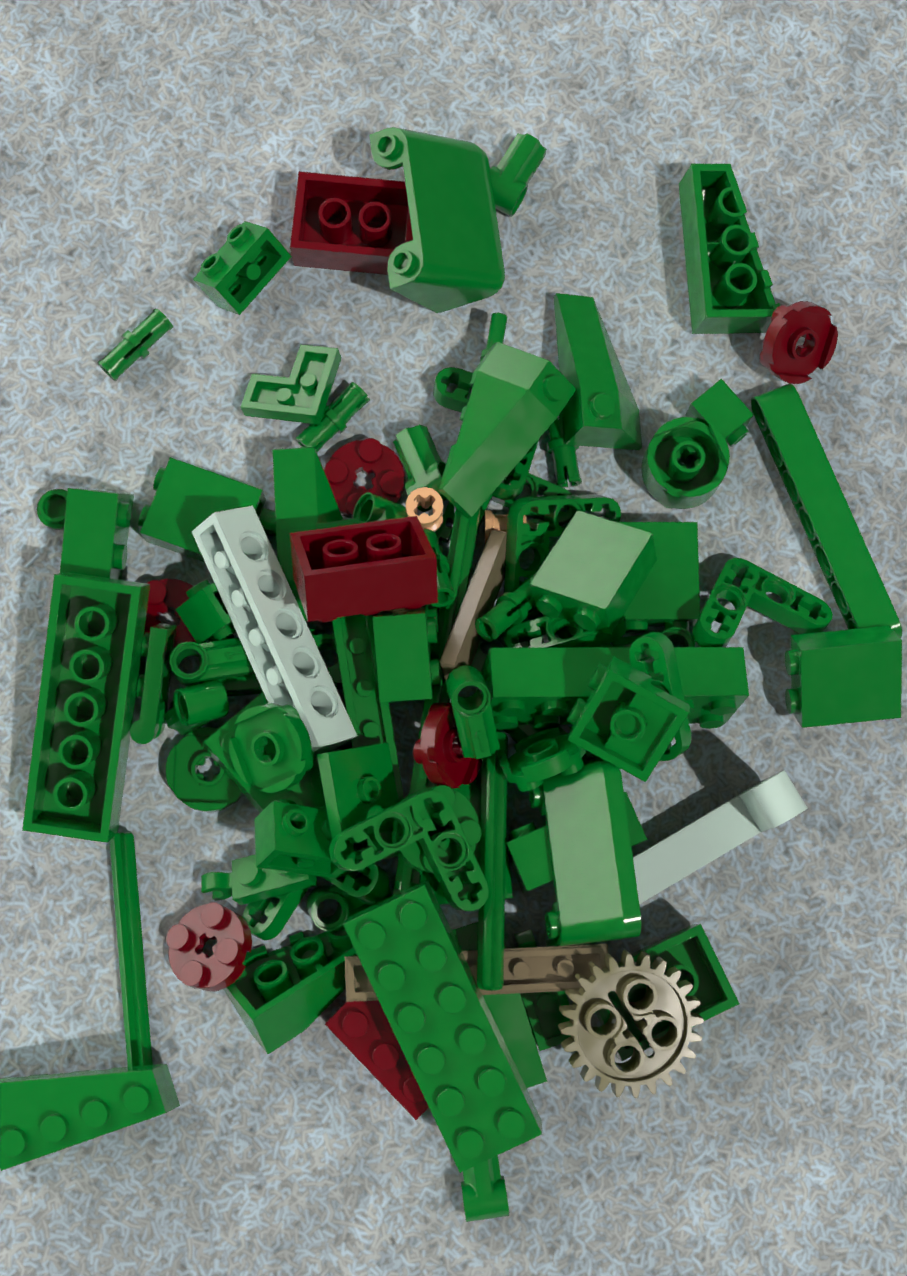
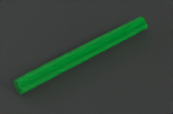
(493, 864)
(130, 950)

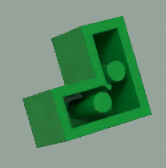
(404, 653)

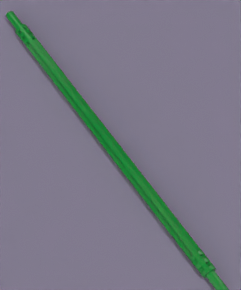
(460, 563)

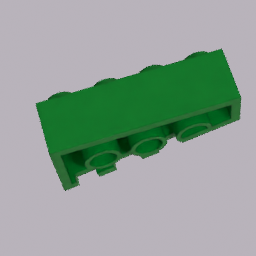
(723, 268)
(96, 532)
(65, 1109)

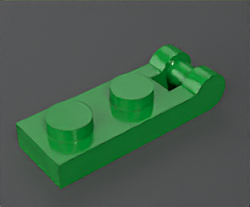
(155, 683)

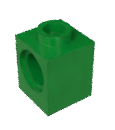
(722, 410)

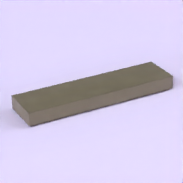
(477, 602)

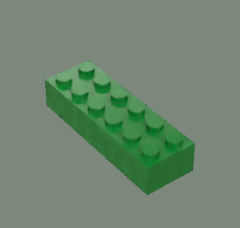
(545, 683)
(85, 706)
(443, 1026)

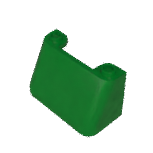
(452, 219)

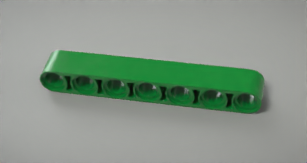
(823, 510)

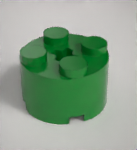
(693, 443)

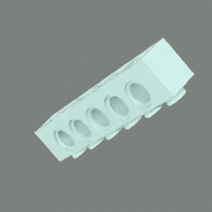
(272, 624)

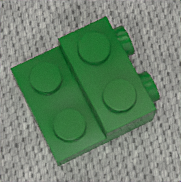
(626, 718)

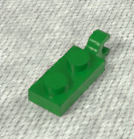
(251, 883)
(543, 1007)

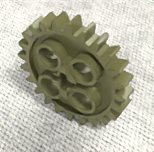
(598, 1045)

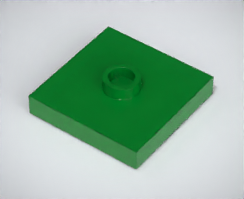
(357, 786)

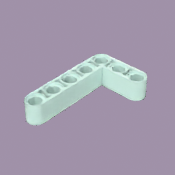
(716, 833)

